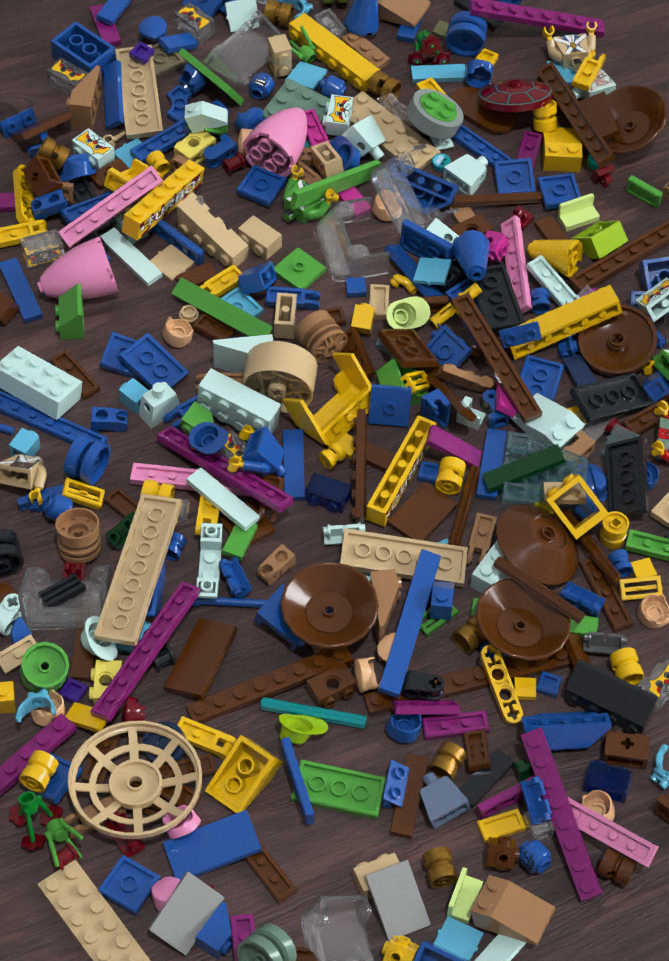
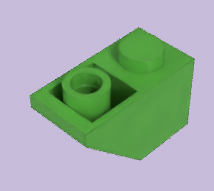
(195, 415)

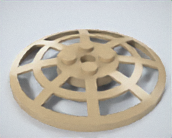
(135, 770)

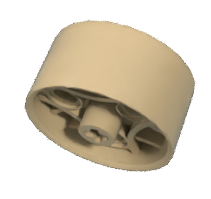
(281, 372)

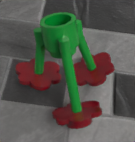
(429, 44)
(27, 806)

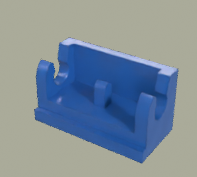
(436, 408)

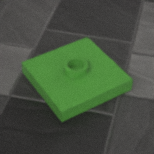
(299, 269)

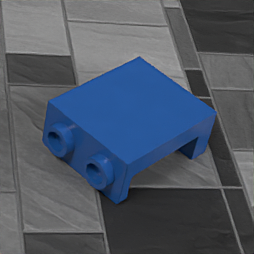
(272, 616)

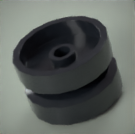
(10, 553)

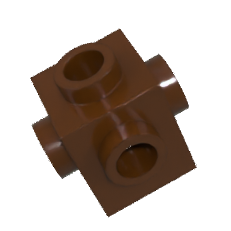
(502, 853)

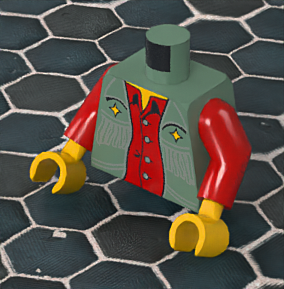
(661, 446)

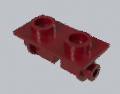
(127, 846)

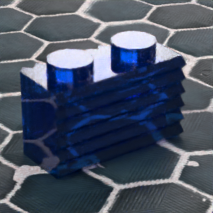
(328, 492)
(608, 779)

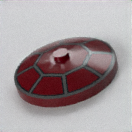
(515, 95)

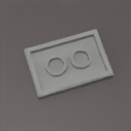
(397, 900)
(185, 913)

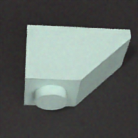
(205, 115)

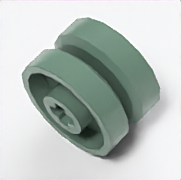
(267, 944)

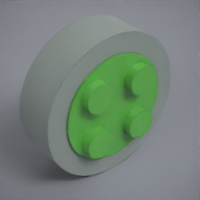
(434, 114)

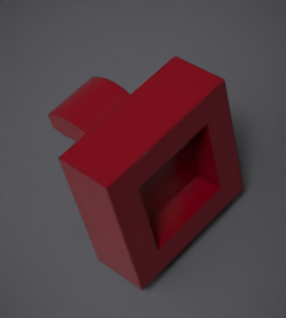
(603, 175)
(525, 217)
(77, 568)

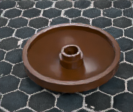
(619, 343)

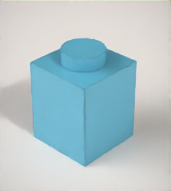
(131, 393)
(25, 443)

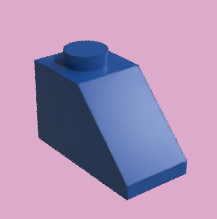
(257, 278)
(442, 600)
(216, 933)

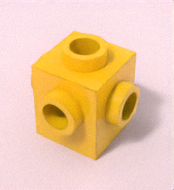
(399, 949)

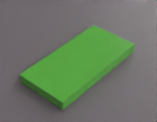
(211, 76)
(342, 789)

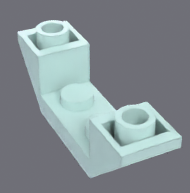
(210, 556)

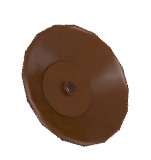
(638, 116)
(537, 544)
(331, 588)
(510, 605)

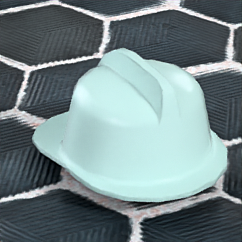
(102, 649)

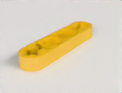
(23, 211)
(498, 685)

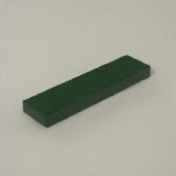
(524, 468)

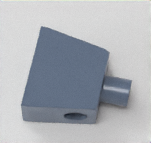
(442, 800)

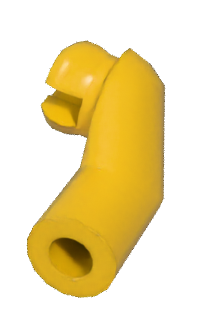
(399, 279)

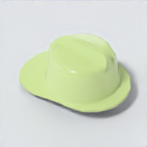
(408, 313)

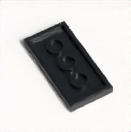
(498, 299)
(611, 398)
(627, 476)

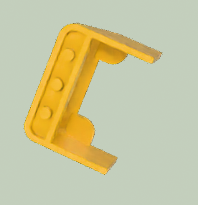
(338, 413)

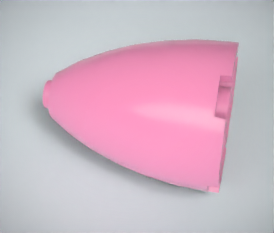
(283, 130)
(81, 265)

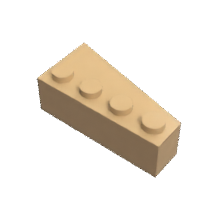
(210, 232)

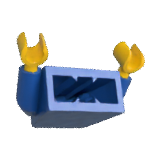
(261, 453)

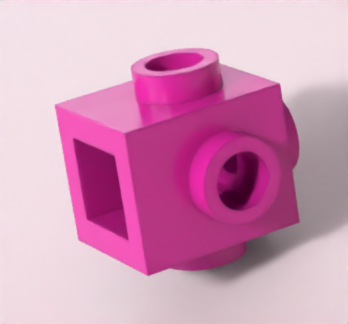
(498, 246)

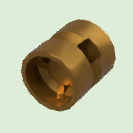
(279, 13)
(382, 84)
(48, 147)
(468, 636)
(448, 760)
(440, 868)

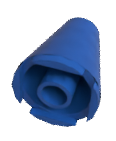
(363, 17)
(472, 254)

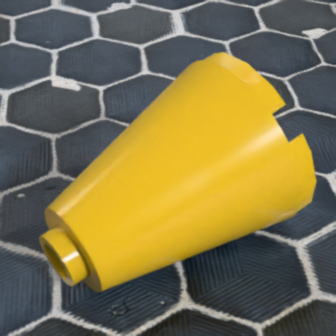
(560, 254)

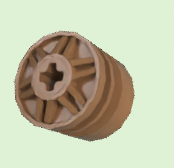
(321, 335)
(78, 535)

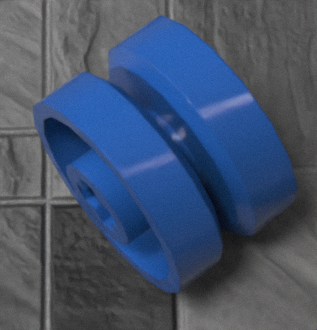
(466, 34)
(87, 459)

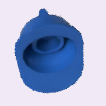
(348, 153)
(76, 166)
(208, 438)
(597, 481)

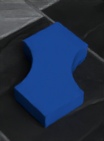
(179, 98)

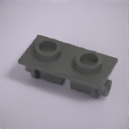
(595, 642)

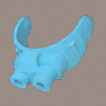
(301, 5)
(35, 701)
(659, 774)

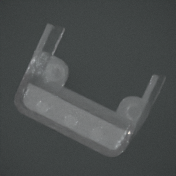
(397, 194)
(342, 257)

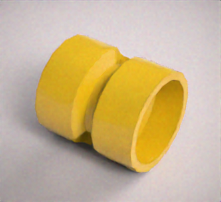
(545, 118)
(450, 475)
(153, 488)
(614, 530)
(625, 665)
(38, 771)

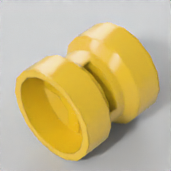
(158, 162)
(333, 454)

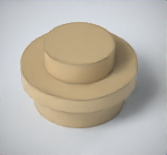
(189, 313)

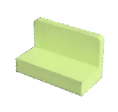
(577, 212)
(464, 897)

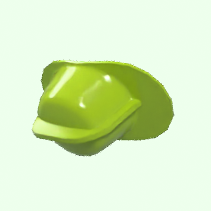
(301, 727)

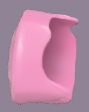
(185, 827)
(162, 890)

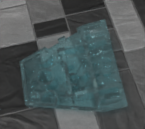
(531, 488)

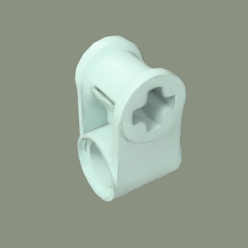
(8, 613)

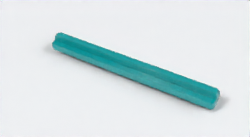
(327, 715)

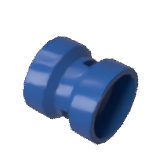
(540, 300)
(176, 544)
(620, 561)

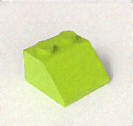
(601, 239)

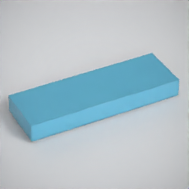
(439, 73)

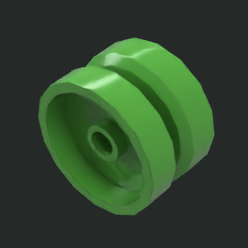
(43, 656)

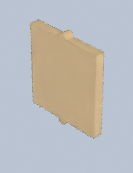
(172, 262)

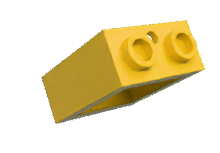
(589, 521)

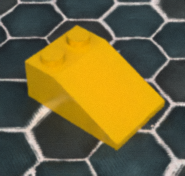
(562, 150)
(243, 774)

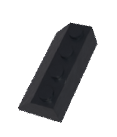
(605, 693)

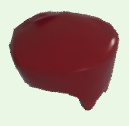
(132, 710)

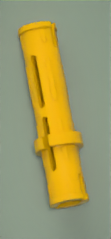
(448, 311)

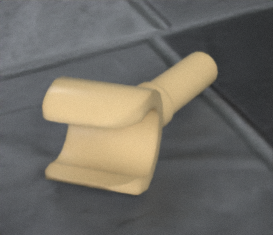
(112, 139)

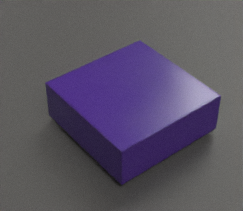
(141, 53)
(73, 691)

